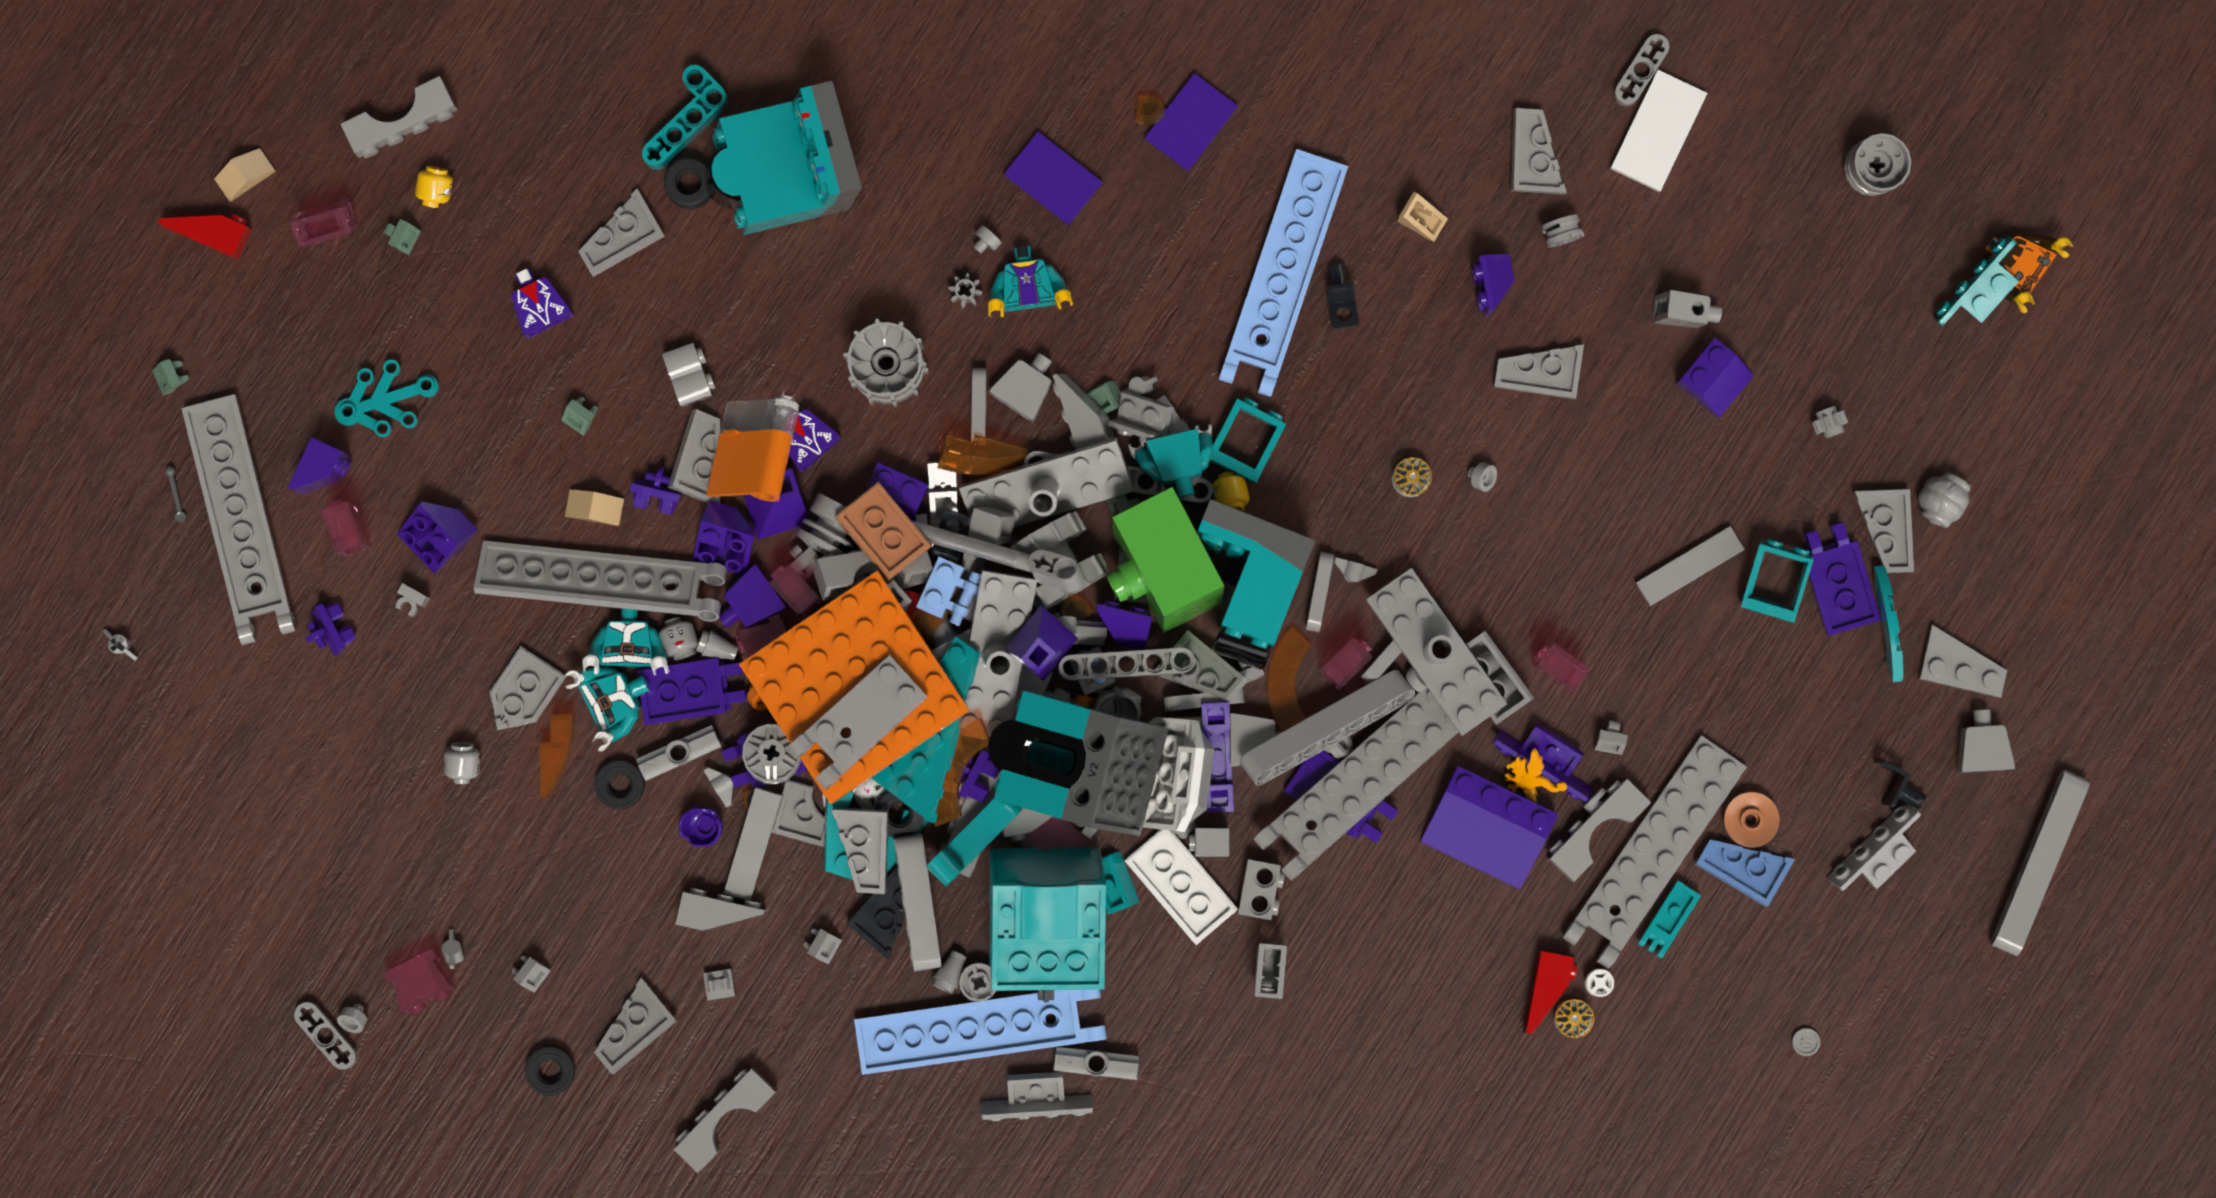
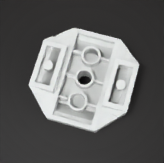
(1182, 776)

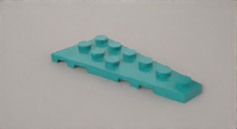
(921, 773)

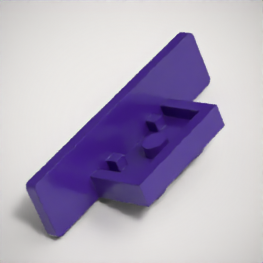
(1557, 754)

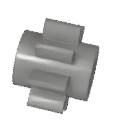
(963, 298)
(1830, 422)

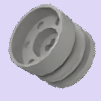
(1884, 151)
(826, 532)
(757, 762)

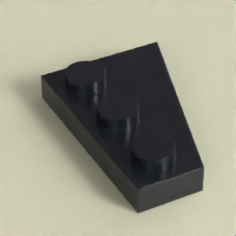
(881, 916)

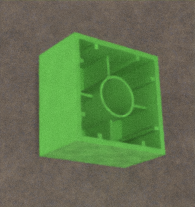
(1164, 561)

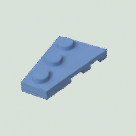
(1744, 869)

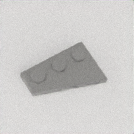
(1532, 155)
(624, 235)
(1542, 373)
(696, 456)
(1890, 526)
(1958, 666)
(1209, 671)
(865, 842)
(637, 1026)

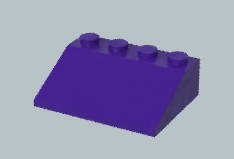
(1488, 827)

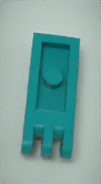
(1670, 918)

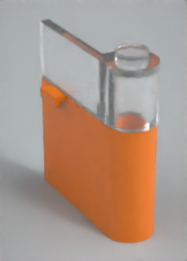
(754, 448)

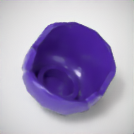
(701, 826)

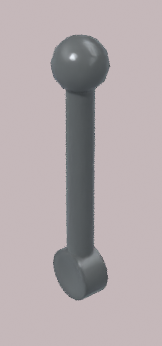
(180, 516)

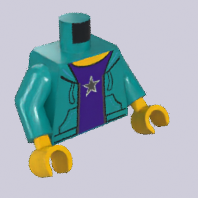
(1027, 285)

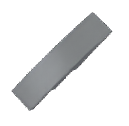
(942, 496)

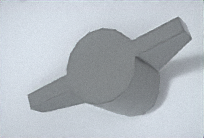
(1141, 385)
(1354, 571)
(119, 644)
(722, 784)
(452, 951)

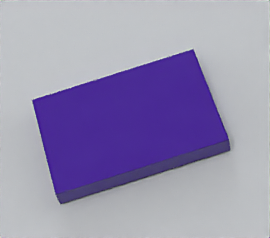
(1191, 122)
(1053, 178)

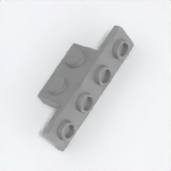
(1880, 853)
(1036, 1096)

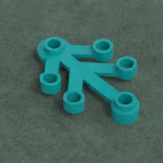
(381, 400)

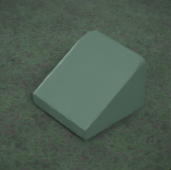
(1106, 396)

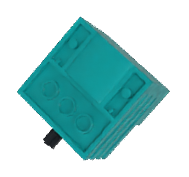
(1047, 920)

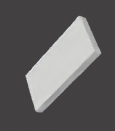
(1658, 131)
(1181, 885)

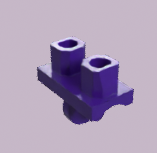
(644, 490)
(324, 618)
(971, 787)

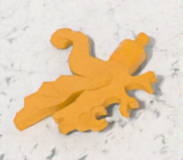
(1530, 779)

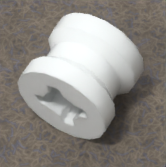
(1603, 985)

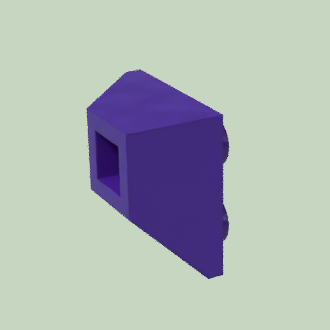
(1494, 279)
(778, 516)
(436, 533)
(724, 538)
(1125, 627)
(1041, 643)

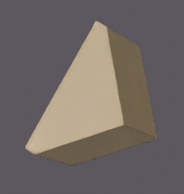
(243, 173)
(1422, 217)
(594, 507)

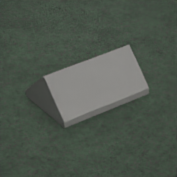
(1501, 675)

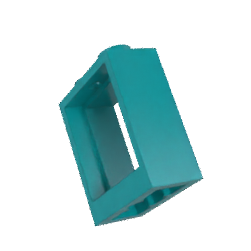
(1233, 465)
(1770, 607)

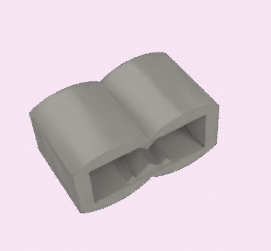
(688, 374)

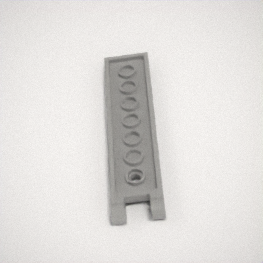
(237, 514)
(597, 579)
(1361, 781)
(1657, 847)

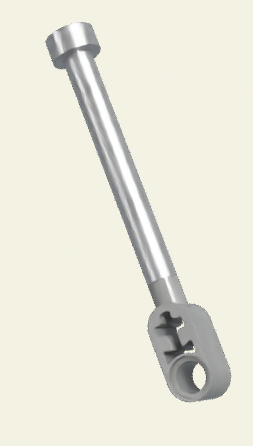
(1045, 566)

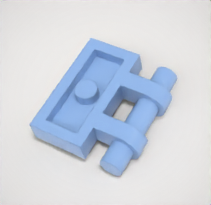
(941, 588)

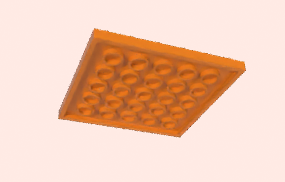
(830, 654)

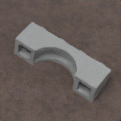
(430, 104)
(989, 526)
(839, 572)
(1573, 854)
(700, 1144)

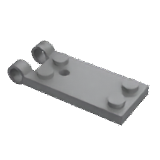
(869, 711)

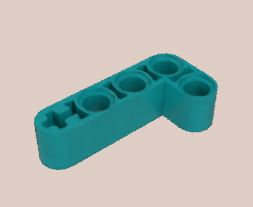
(680, 121)
(972, 840)

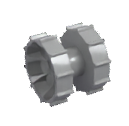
(881, 341)
(1055, 538)

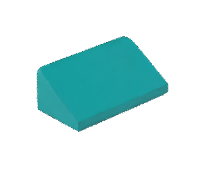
(1119, 886)

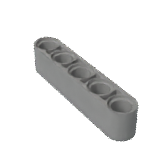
(1139, 664)
(917, 902)

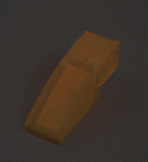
(980, 456)
(556, 753)

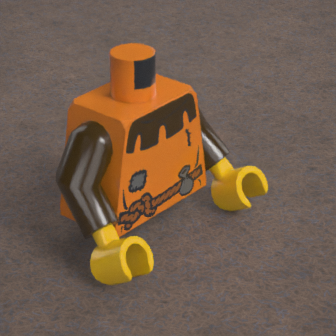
(2028, 263)

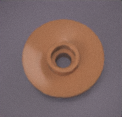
(1765, 816)

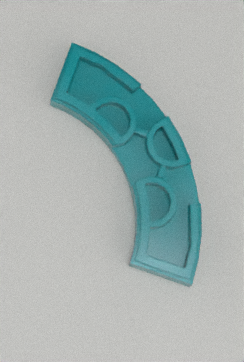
(1890, 622)

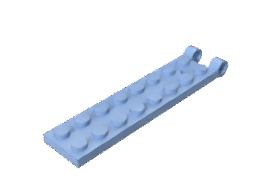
(1285, 267)
(972, 1031)

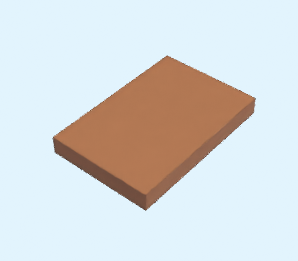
(883, 531)

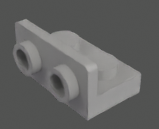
(1142, 417)

